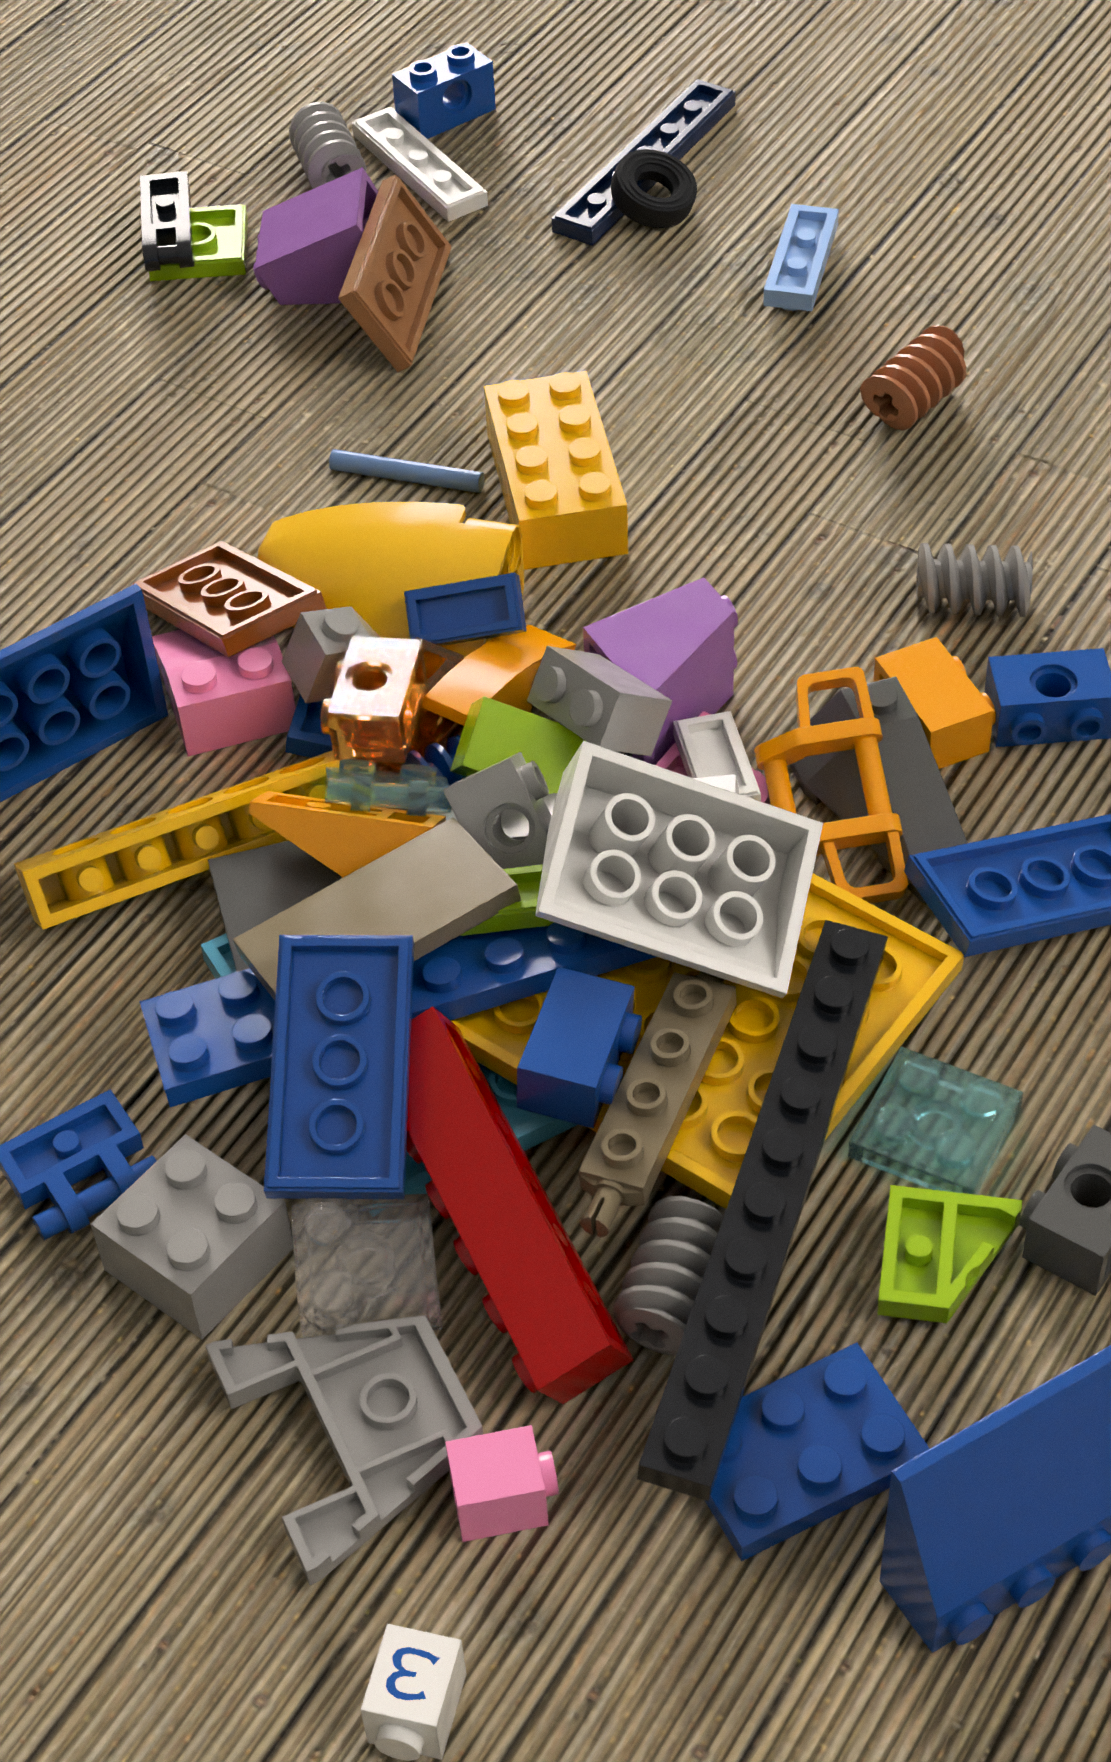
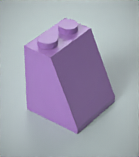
(313, 239)
(677, 647)

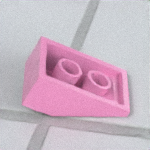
(221, 697)

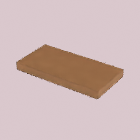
(395, 273)

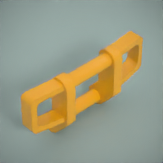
(857, 734)

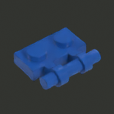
(68, 1150)

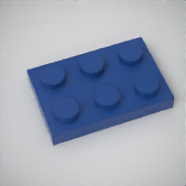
(809, 1450)

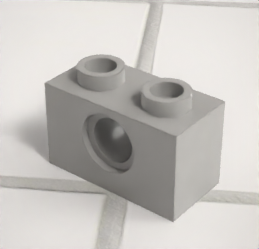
(487, 793)

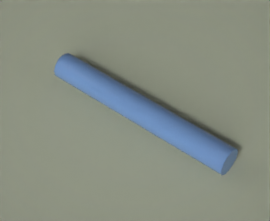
(406, 471)

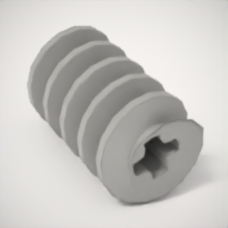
(323, 143)
(974, 579)
(667, 1272)

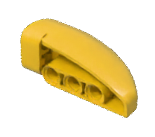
(380, 549)

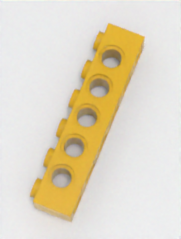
(159, 846)

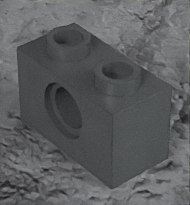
(1060, 1230)

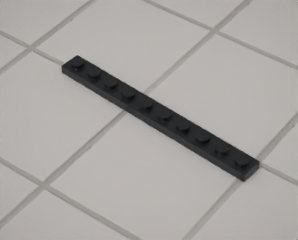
(762, 1216)

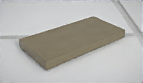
(421, 889)

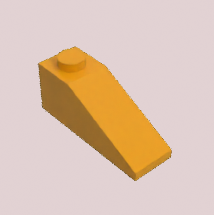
(334, 833)

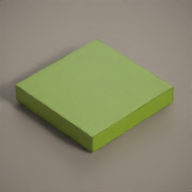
(218, 244)

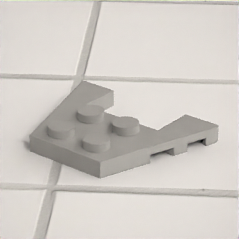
(386, 1413)

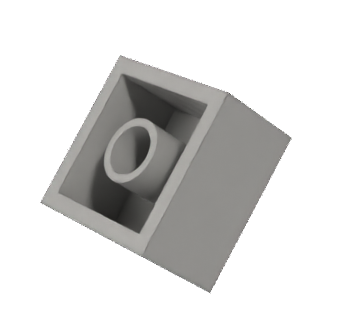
(193, 1236)

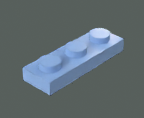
(801, 257)

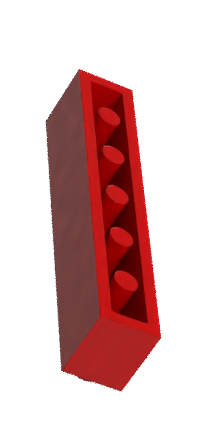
(505, 1219)

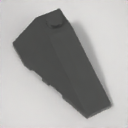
(909, 770)

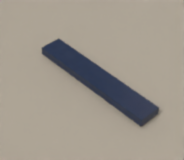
(672, 132)

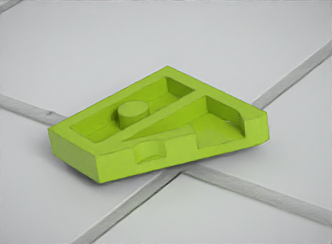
(939, 1249)

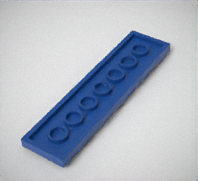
(224, 1027)

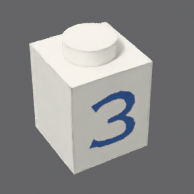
(413, 1693)

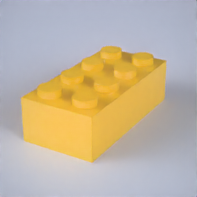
(556, 469)

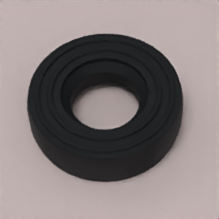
(643, 207)

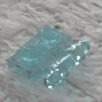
(361, 786)

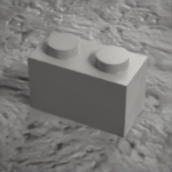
(599, 701)

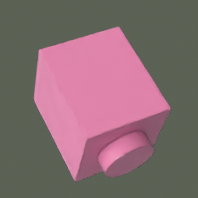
(500, 1482)

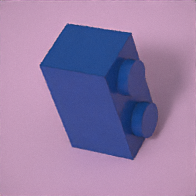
(577, 1047)

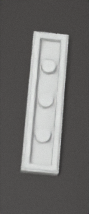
(420, 164)

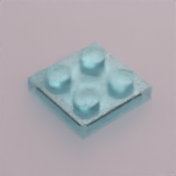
(935, 1124)

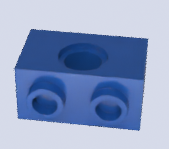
(445, 90)
(1050, 697)

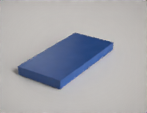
(1019, 885)
(340, 1067)

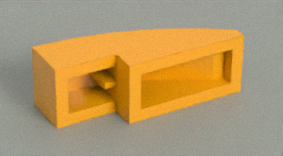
(498, 670)

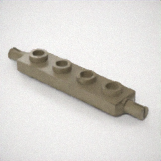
(654, 1096)

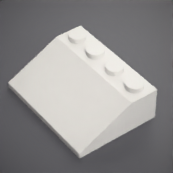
(678, 868)

